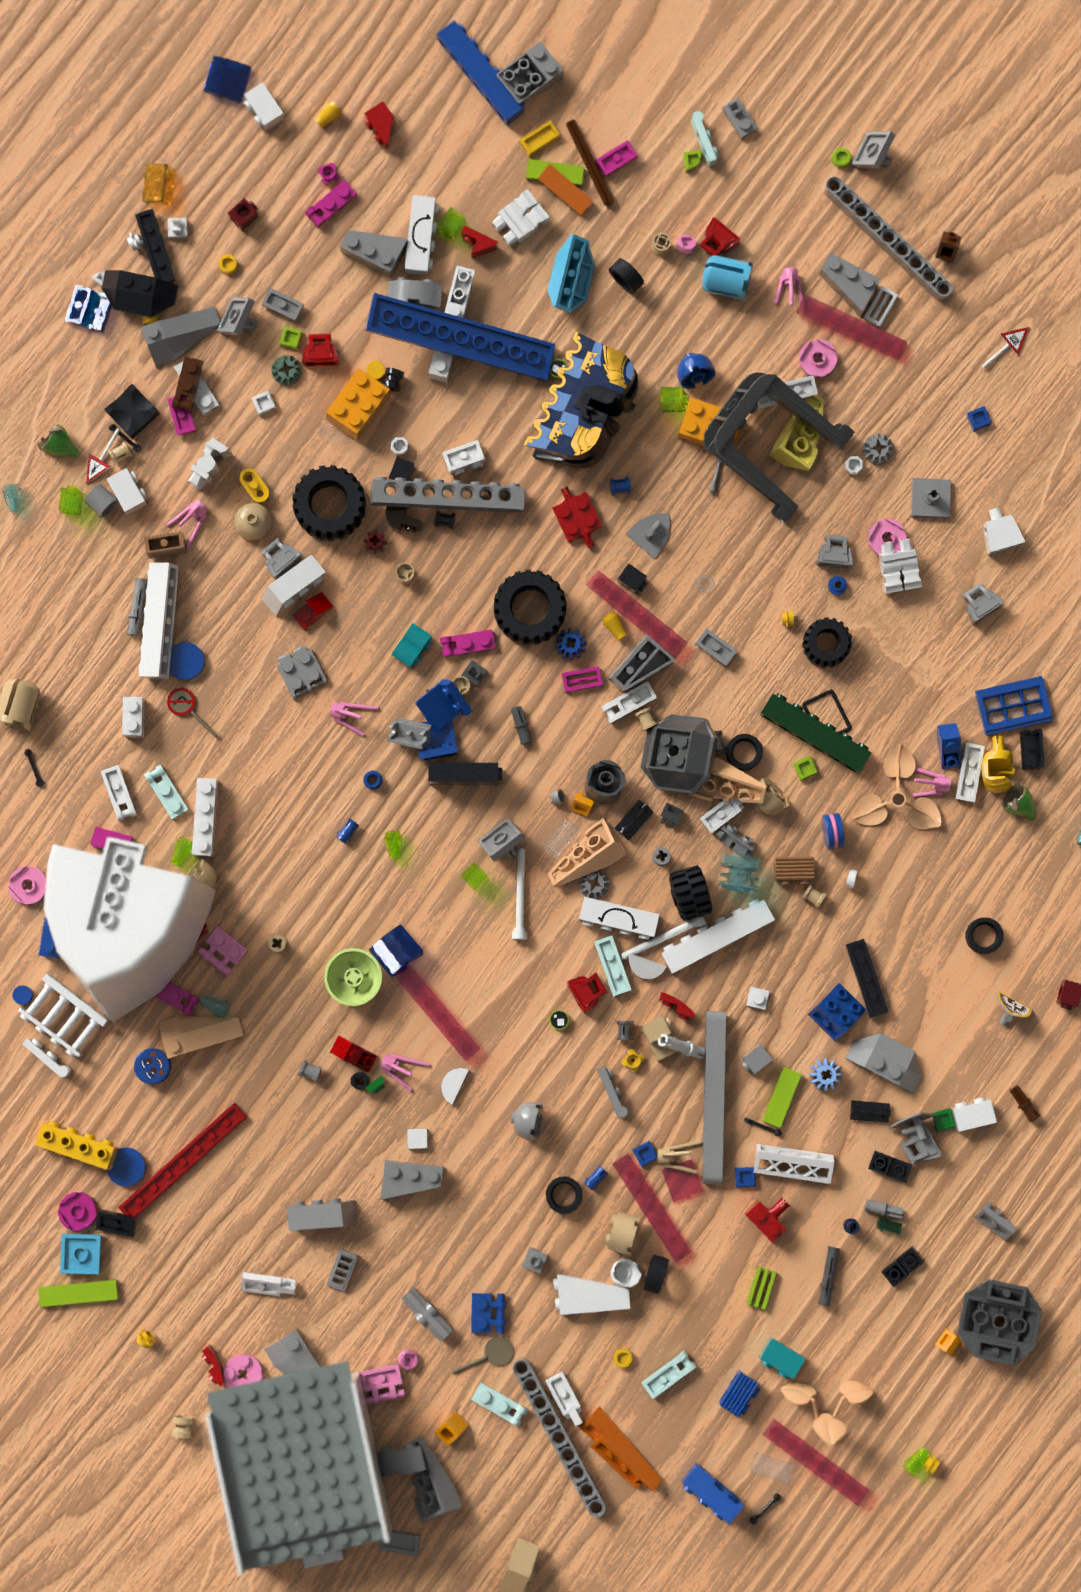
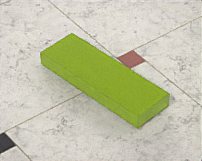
(572, 172)
(781, 1097)

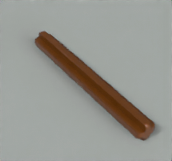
(589, 162)

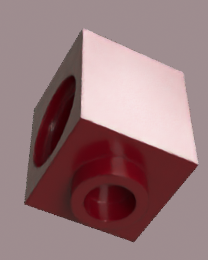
(243, 222)
(1069, 994)

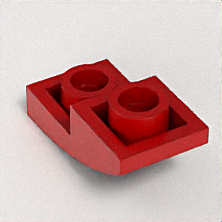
(681, 1009)
(216, 1371)

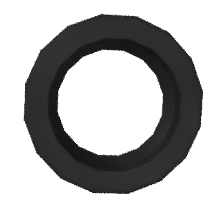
(626, 276)
(758, 748)
(970, 940)
(566, 1209)
(656, 1274)

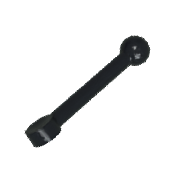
(112, 427)
(39, 782)
(778, 1132)
(753, 1519)

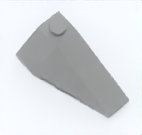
(175, 335)
(292, 1354)
(434, 1489)

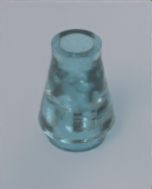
(12, 497)
(216, 1006)

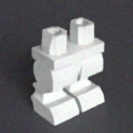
(518, 221)
(206, 466)
(900, 560)

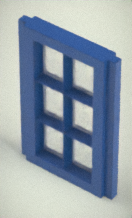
(1013, 705)

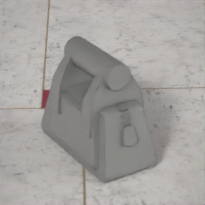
(835, 555)
(282, 560)
(982, 606)
(926, 1149)

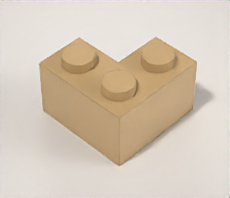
(653, 1031)
(519, 1568)

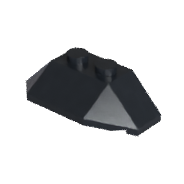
(138, 293)

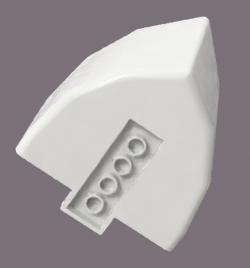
(122, 922)

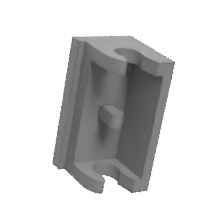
(410, 733)

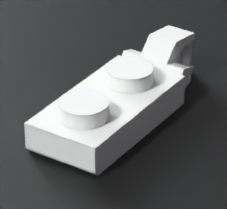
(721, 814)
(267, 1284)
(564, 1397)

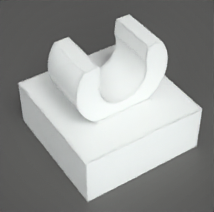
(177, 228)

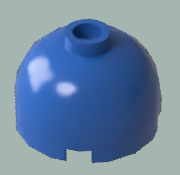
(695, 369)

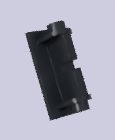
(634, 820)
(870, 1111)

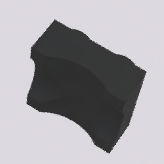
(132, 411)

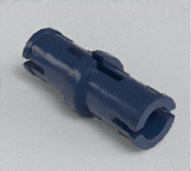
(847, 1226)

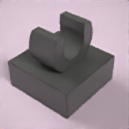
(474, 673)
(672, 814)

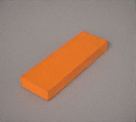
(565, 189)

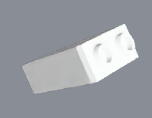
(587, 1295)

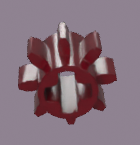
(371, 538)

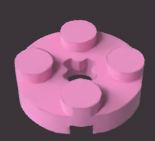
(819, 369)
(885, 527)
(17, 881)
(242, 1362)

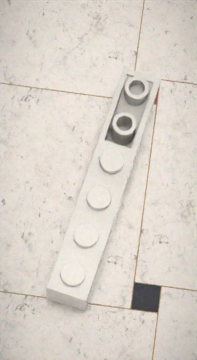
(457, 306)

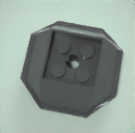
(695, 757)
(1019, 1327)

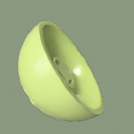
(342, 968)

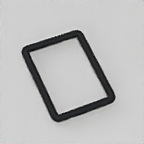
(837, 703)

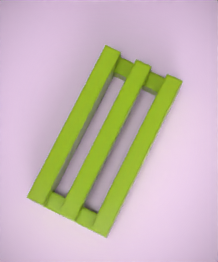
(768, 1290)

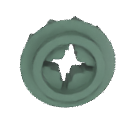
(294, 374)

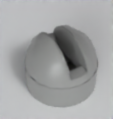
(558, 797)

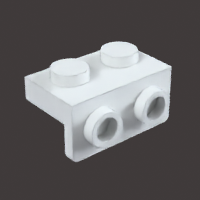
(463, 458)

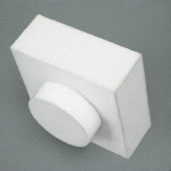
(757, 998)

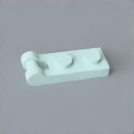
(704, 137)
(166, 792)
(668, 1375)
(499, 1404)

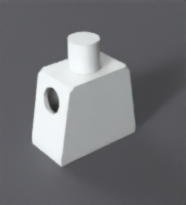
(1001, 532)

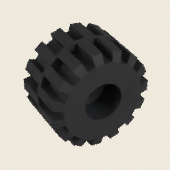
(690, 893)

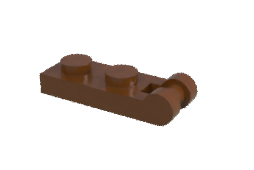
(188, 383)

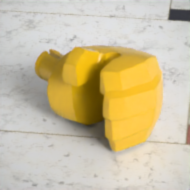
(997, 766)

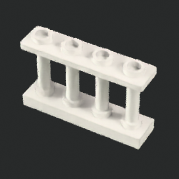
(81, 1008)

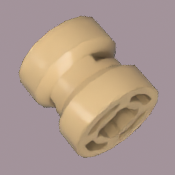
(658, 246)
(403, 571)
(462, 684)
(182, 1426)

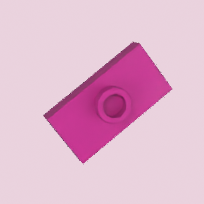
(100, 836)

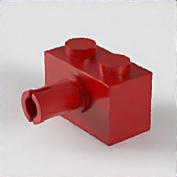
(767, 1219)

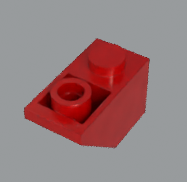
(381, 122)
(353, 1053)

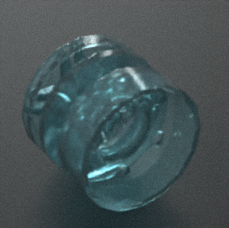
(740, 872)

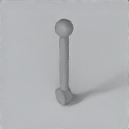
(712, 489)

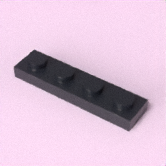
(155, 245)
(866, 978)

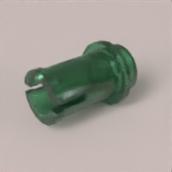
(889, 1226)

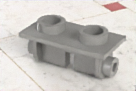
(731, 834)

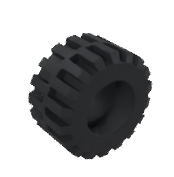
(838, 630)

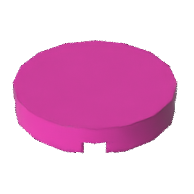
(77, 1211)

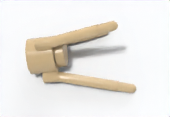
(667, 1155)

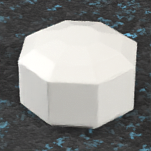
(399, 446)
(853, 465)

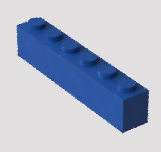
(479, 71)

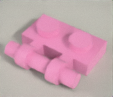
(227, 946)
(381, 1378)

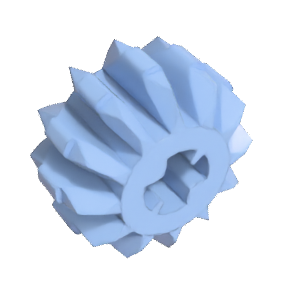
(826, 1081)

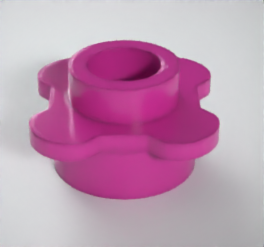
(328, 168)

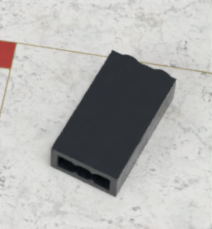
(463, 773)

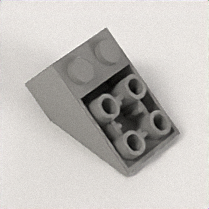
(531, 73)

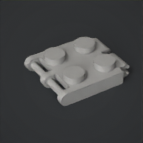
(300, 671)

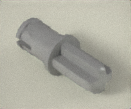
(883, 1209)

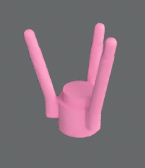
(790, 278)
(195, 510)
(340, 711)
(939, 783)
(391, 1064)

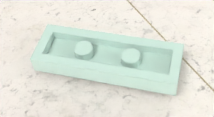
(612, 965)

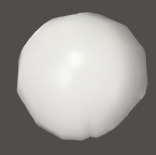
(625, 1273)

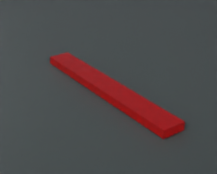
(183, 1161)

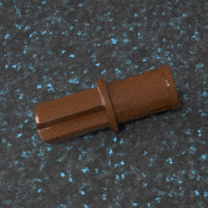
(1024, 1103)

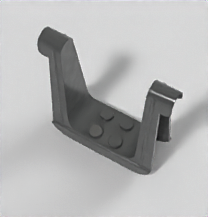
(732, 416)

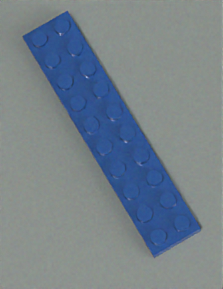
(460, 337)

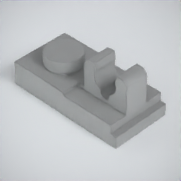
(739, 118)
(994, 1222)

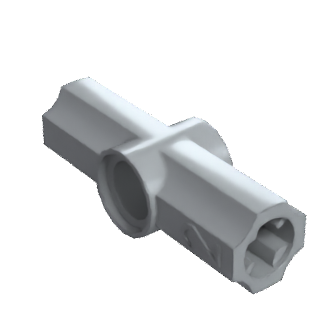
(427, 1314)

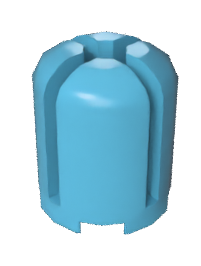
(726, 277)

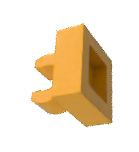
(581, 804)
(948, 1342)

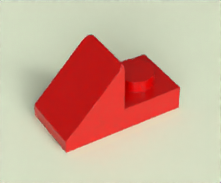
(482, 243)
(312, 610)

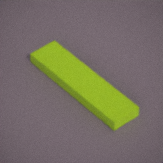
(78, 1293)

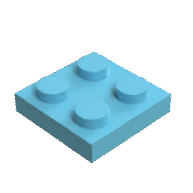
(80, 1253)

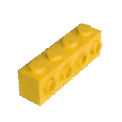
(77, 1146)

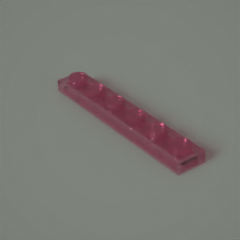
(851, 327)
(636, 613)
(437, 1012)
(651, 1207)
(816, 1462)

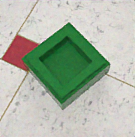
(943, 1120)

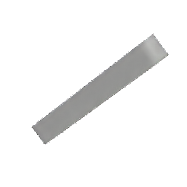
(889, 247)
(714, 1097)
(560, 1447)

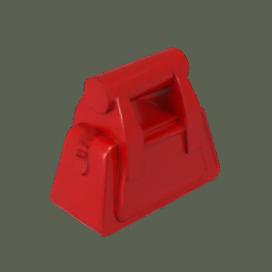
(720, 236)
(320, 353)
(583, 992)

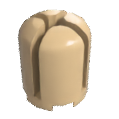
(19, 703)

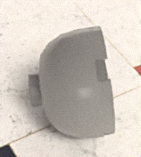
(527, 1120)

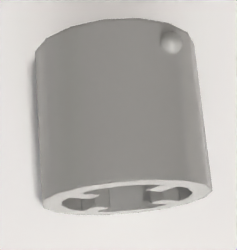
(100, 500)

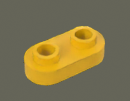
(254, 486)

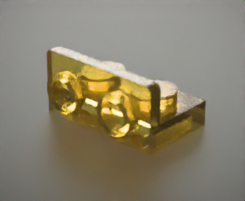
(158, 184)

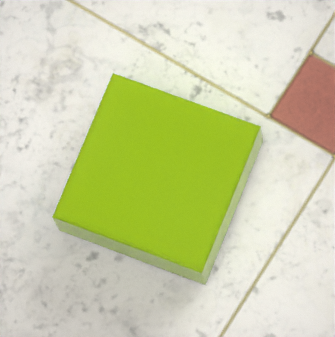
(291, 338)
(805, 768)

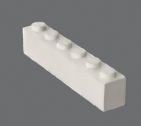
(158, 621)
(721, 934)

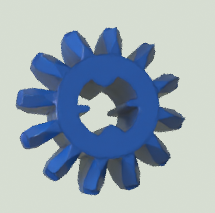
(577, 645)

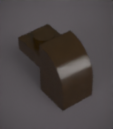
(397, 519)

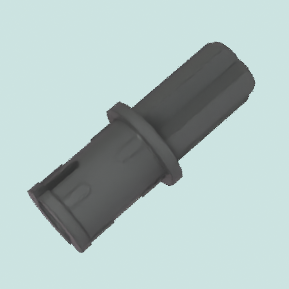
(521, 725)

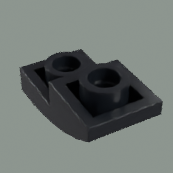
(890, 1166)
(902, 1266)

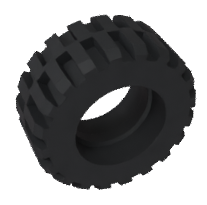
(317, 480)
(530, 581)

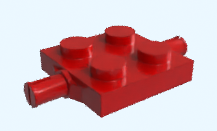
(577, 517)

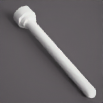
(696, 922)
(519, 932)

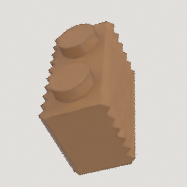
(165, 545)
(794, 869)

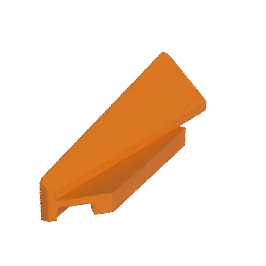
(618, 1450)

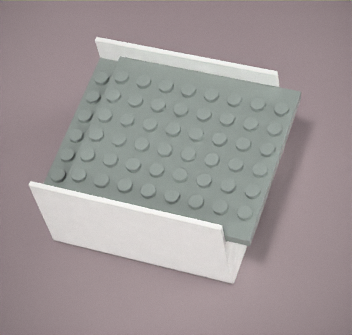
(298, 1467)

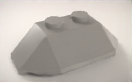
(887, 1060)

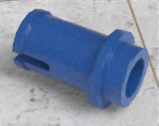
(347, 831)
(595, 1178)

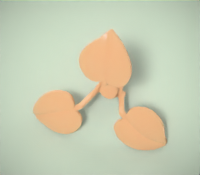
(871, 810)
(825, 1425)

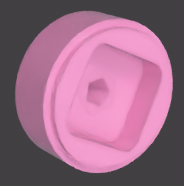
(686, 244)
(408, 1359)

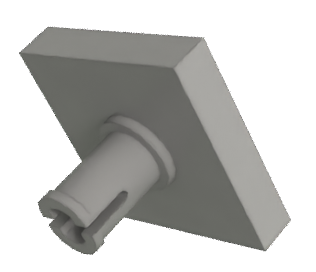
(874, 150)
(237, 317)
(930, 498)
(501, 840)

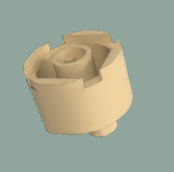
(623, 1233)

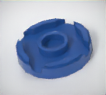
(186, 661)
(127, 1167)

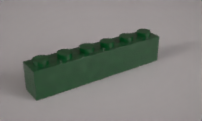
(816, 734)

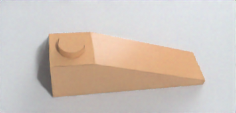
(731, 784)
(594, 852)
(192, 1033)

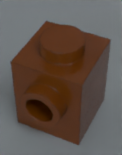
(948, 246)

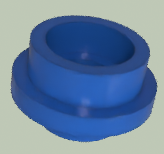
(837, 591)
(368, 775)

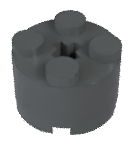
(604, 792)

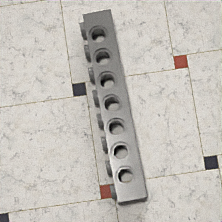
(380, 497)

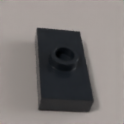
(116, 1223)

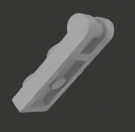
(613, 1092)

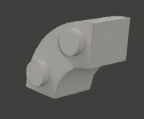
(422, 293)
(401, 1460)

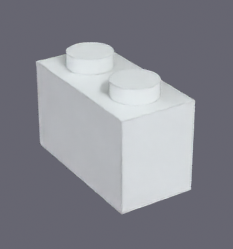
(264, 107)
(126, 491)
(133, 717)
(973, 1115)

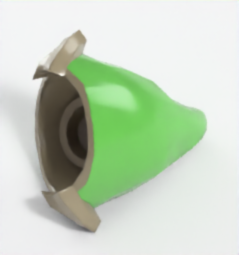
(58, 443)
(1019, 802)

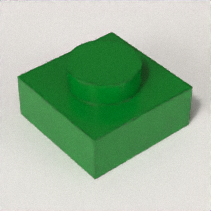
(376, 1085)

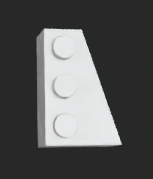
(293, 584)

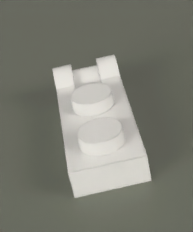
(629, 702)
(118, 792)
(47, 1057)

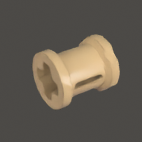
(120, 453)
(646, 718)
(813, 896)
(271, 943)

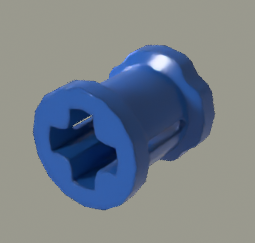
(620, 486)

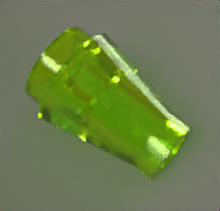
(393, 843)
(181, 851)
(916, 1461)

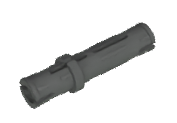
(825, 1299)

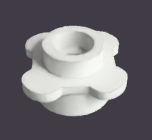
(135, 241)

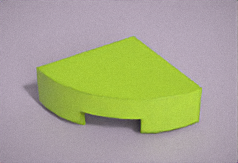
(692, 159)

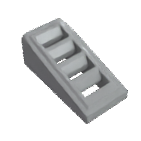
(346, 1254)

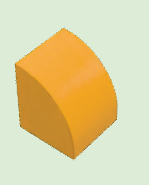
(451, 1428)

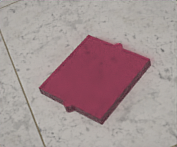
(682, 1183)

